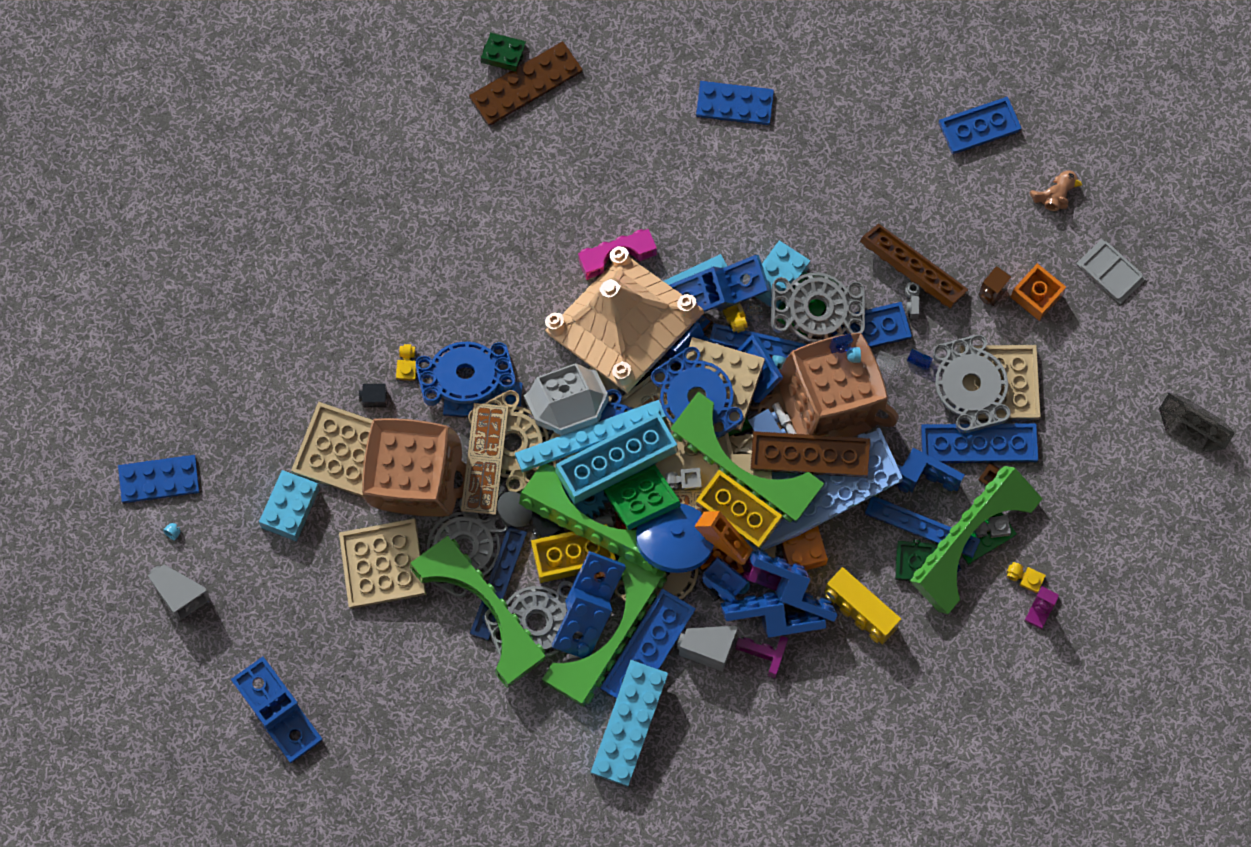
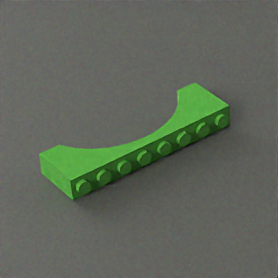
(786, 495)
(547, 498)
(447, 564)
(938, 575)
(580, 678)

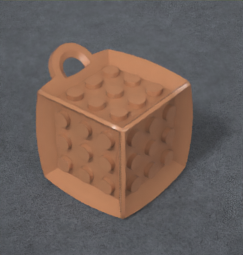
(832, 394)
(412, 467)

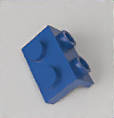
(723, 579)

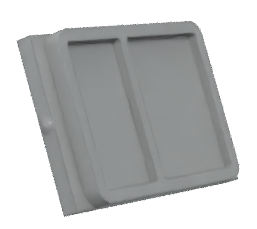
(1111, 271)

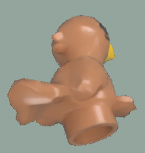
(1056, 195)

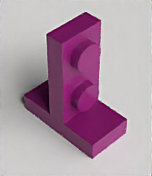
(760, 576)
(1041, 607)
(764, 651)

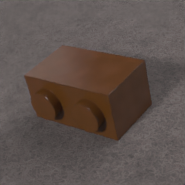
(994, 286)

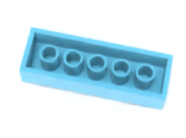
(616, 458)
(629, 723)

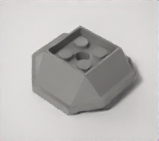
(567, 399)

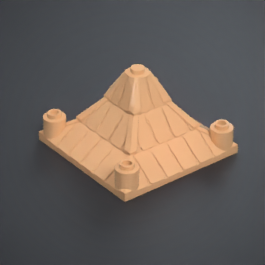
(624, 321)

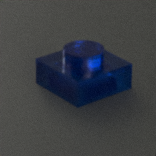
(841, 344)

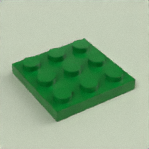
(642, 497)

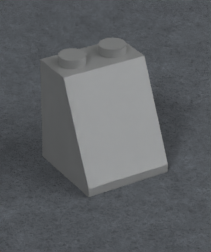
(178, 591)
(708, 645)

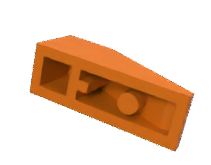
(723, 535)

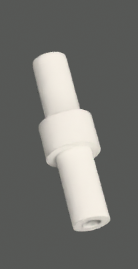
(785, 420)

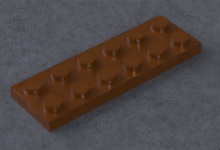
(526, 83)
(914, 265)
(810, 454)

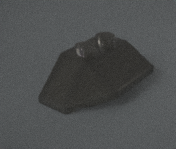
(1194, 425)

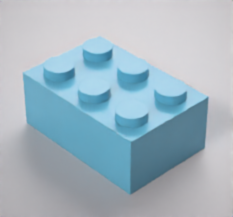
(782, 263)
(289, 505)

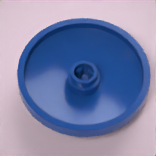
(673, 541)

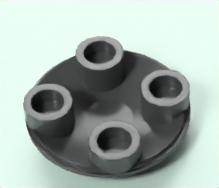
(511, 511)

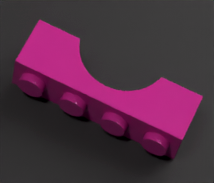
(638, 244)

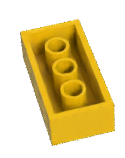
(744, 510)
(563, 555)
(862, 606)

